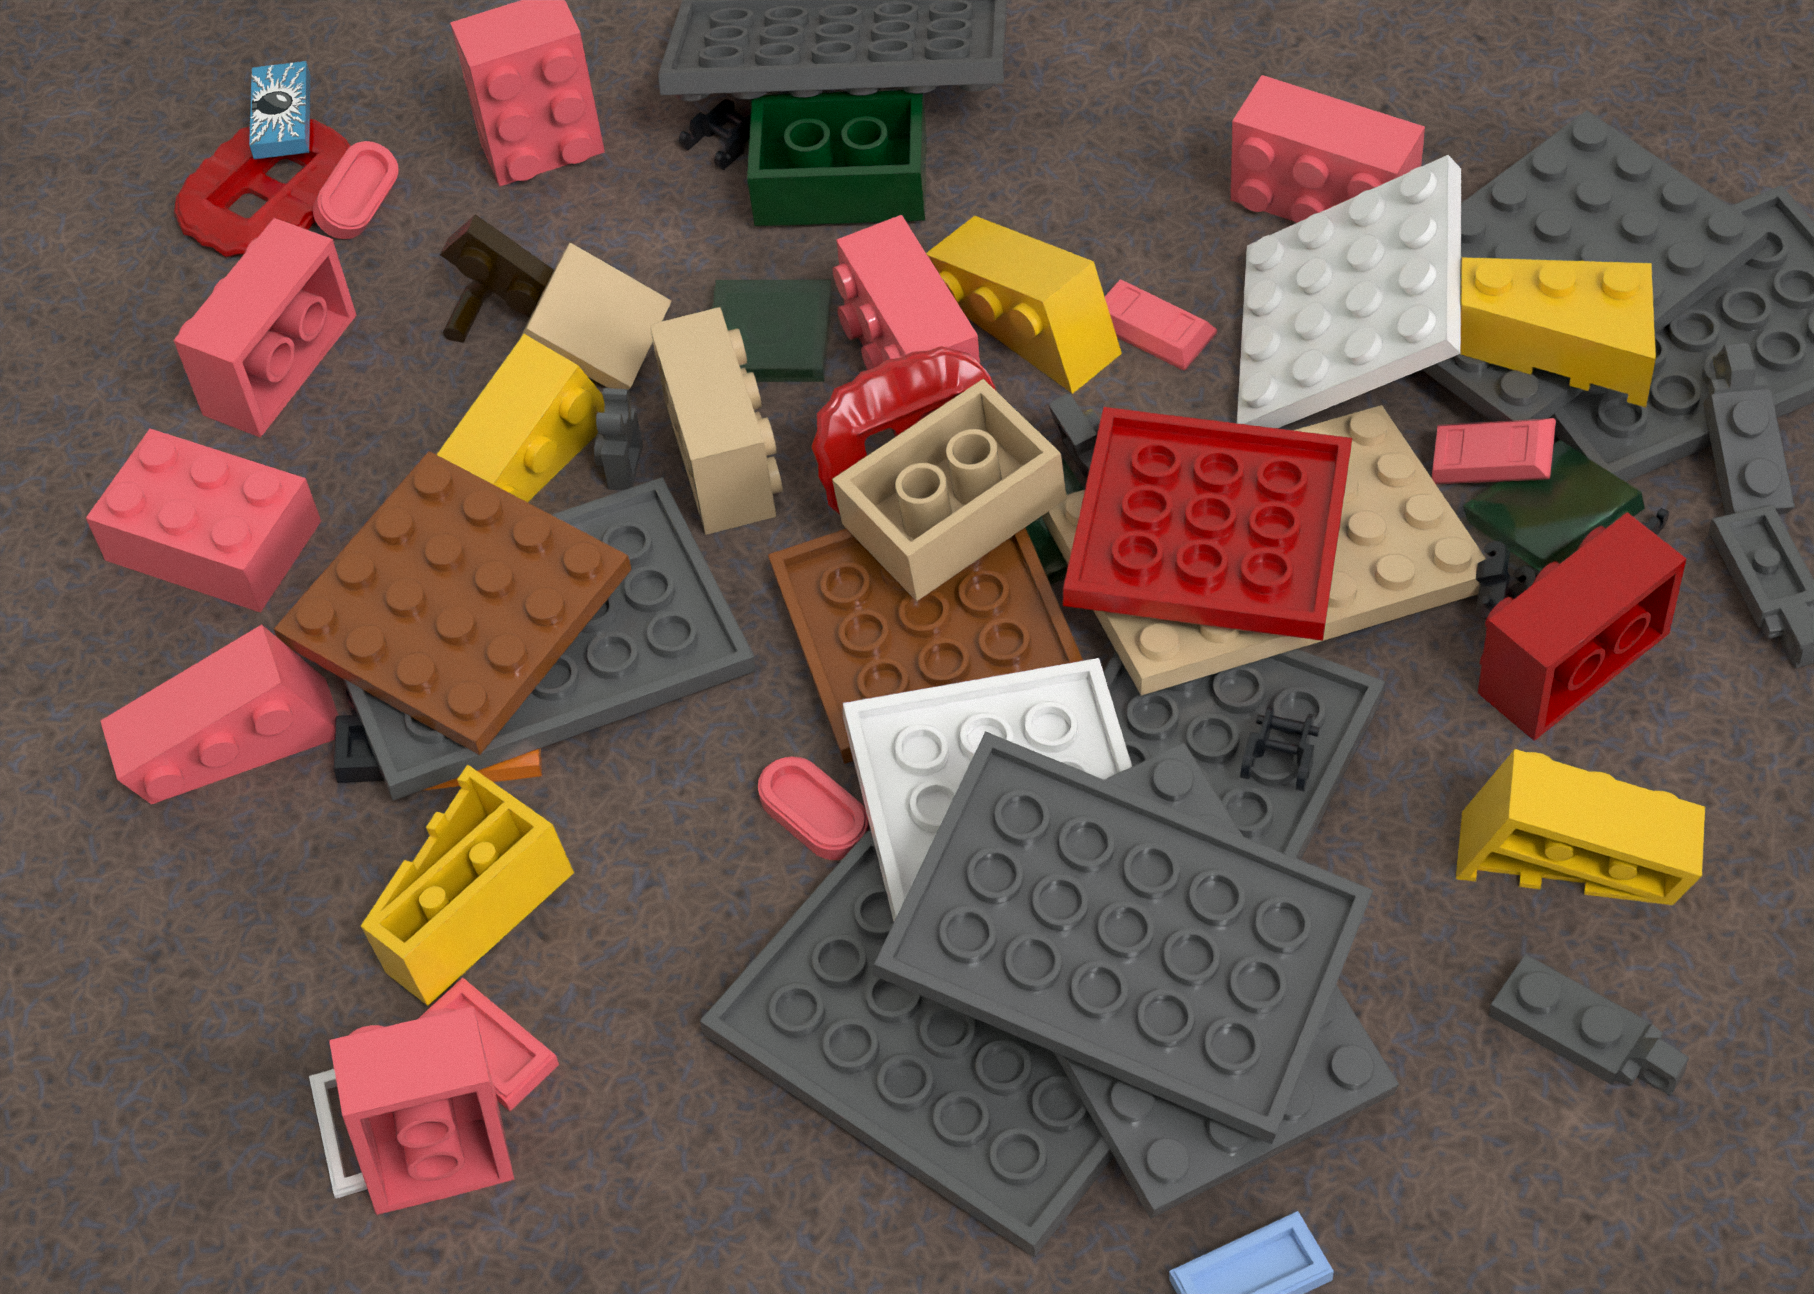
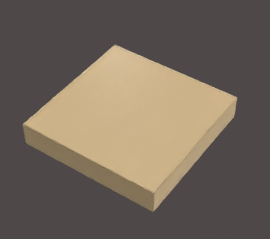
(597, 318)

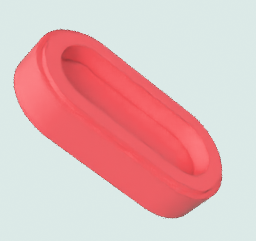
(355, 190)
(812, 807)

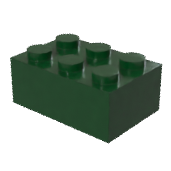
(837, 158)

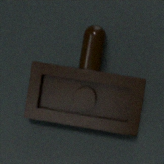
(495, 267)

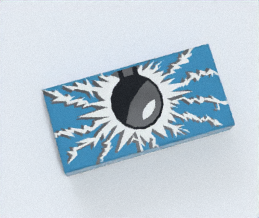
(280, 110)

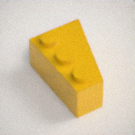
(1030, 299)
(1562, 318)
(527, 421)
(1581, 828)
(466, 887)

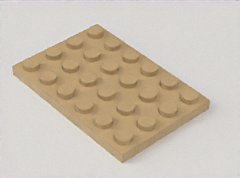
(1393, 558)

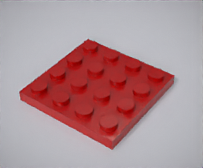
(1209, 523)

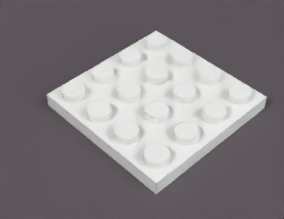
(1352, 297)
(920, 742)

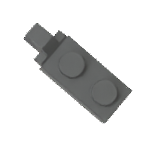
(1745, 435)
(1769, 577)
(1586, 1028)

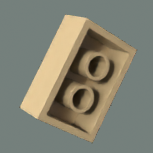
(715, 420)
(950, 489)

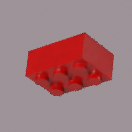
(1579, 624)

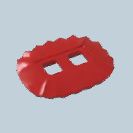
(232, 172)
(887, 398)

